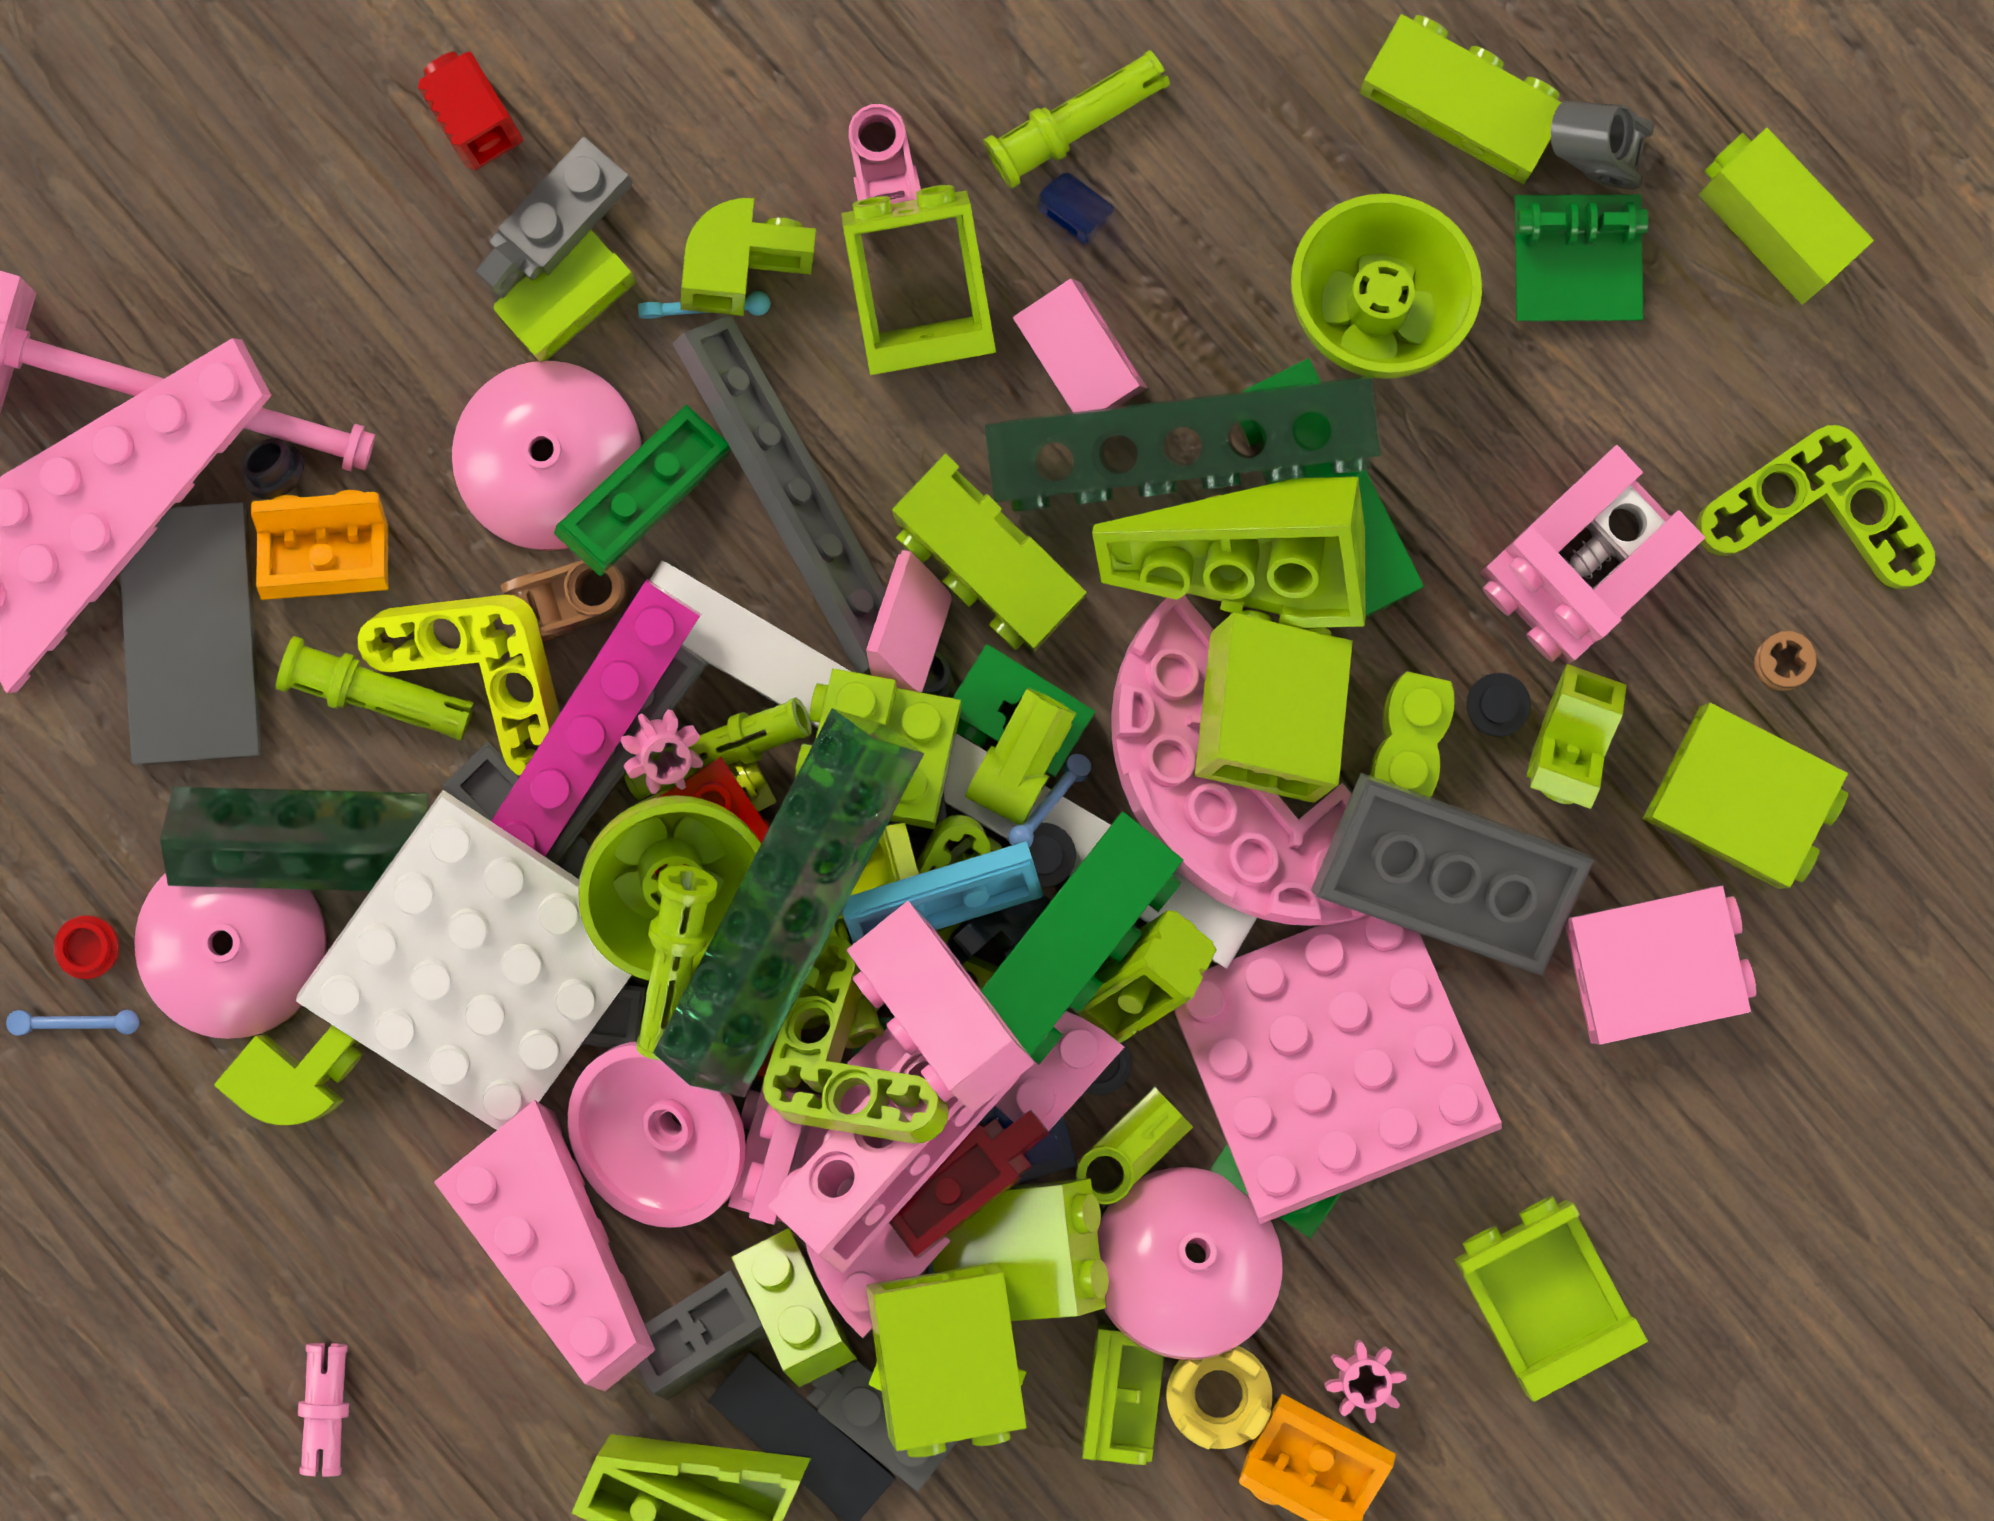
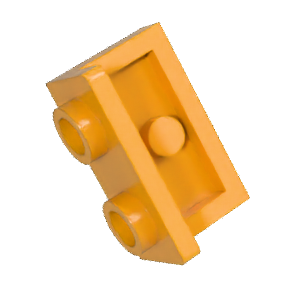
(320, 545)
(1314, 1465)

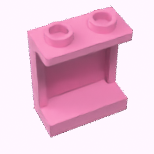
(1660, 965)

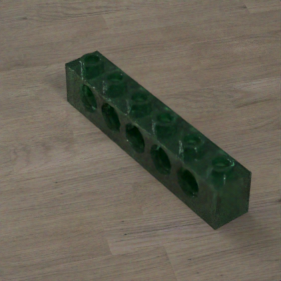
(1018, 444)
(788, 903)

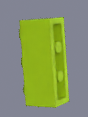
(1462, 96)

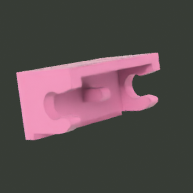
(1079, 349)

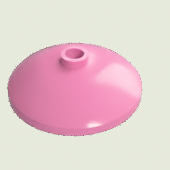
(495, 437)
(251, 988)
(638, 1152)
(1165, 1297)

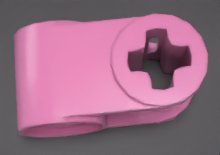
(883, 172)

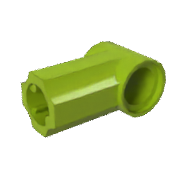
(1016, 769)
(1136, 1142)

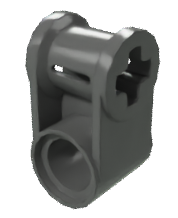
(1601, 141)

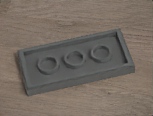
(192, 639)
(1451, 874)

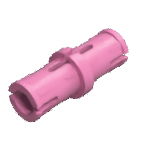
(323, 1409)

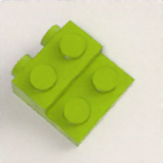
(918, 717)

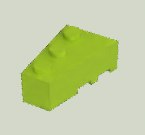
(986, 556)
(687, 1482)

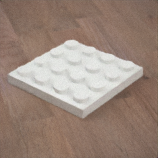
(468, 966)

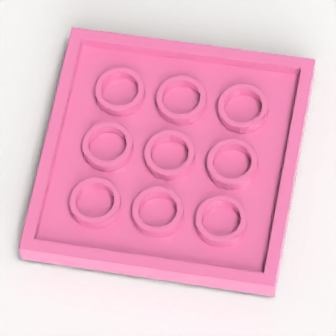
(1333, 1062)

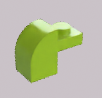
(728, 244)
(1576, 736)
(280, 1088)

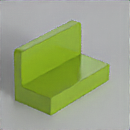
(560, 305)

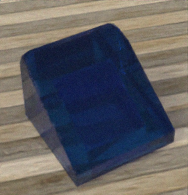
(1075, 207)

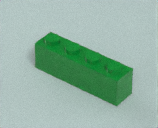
(1388, 567)
(1079, 930)

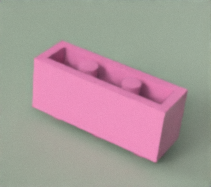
(937, 1009)

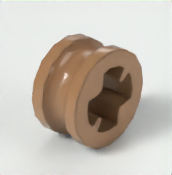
(1804, 657)

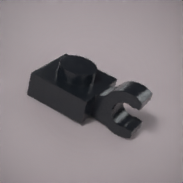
(1002, 926)

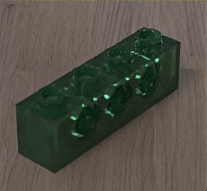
(285, 837)

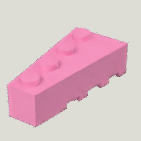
(540, 1230)

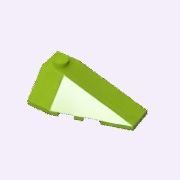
(1264, 548)

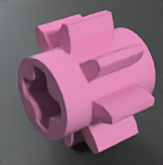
(670, 766)
(1379, 1391)

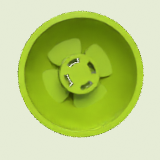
(1390, 258)
(620, 879)

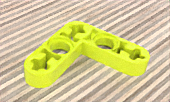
(478, 644)

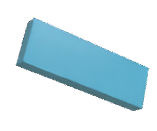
(951, 892)

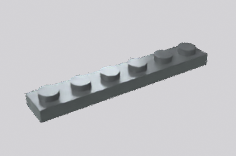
(785, 481)

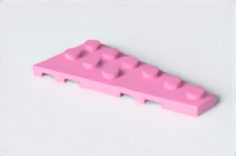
(96, 497)

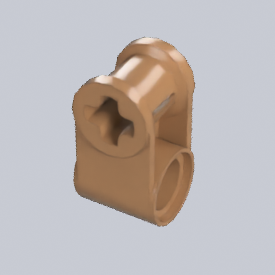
(561, 598)

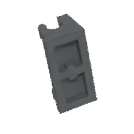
(700, 1335)

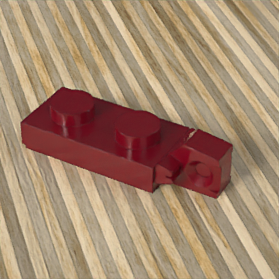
(968, 1181)

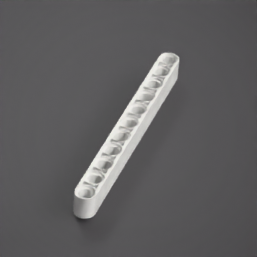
(788, 669)

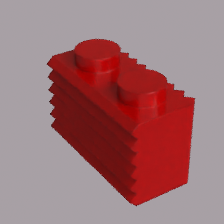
(468, 109)

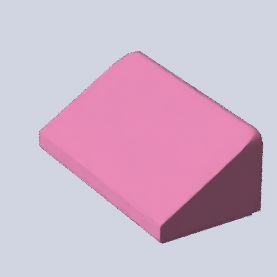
(908, 624)

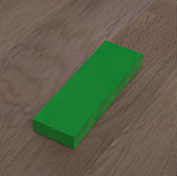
(642, 490)

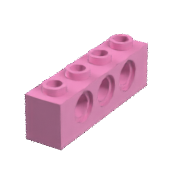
(882, 1177)

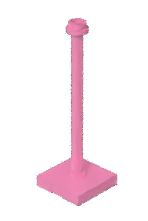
(18, 348)

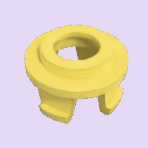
(1234, 1428)

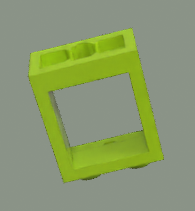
(928, 342)

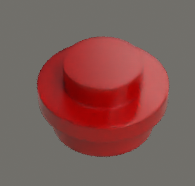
(86, 947)

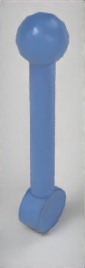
(1075, 770)
(22, 1022)

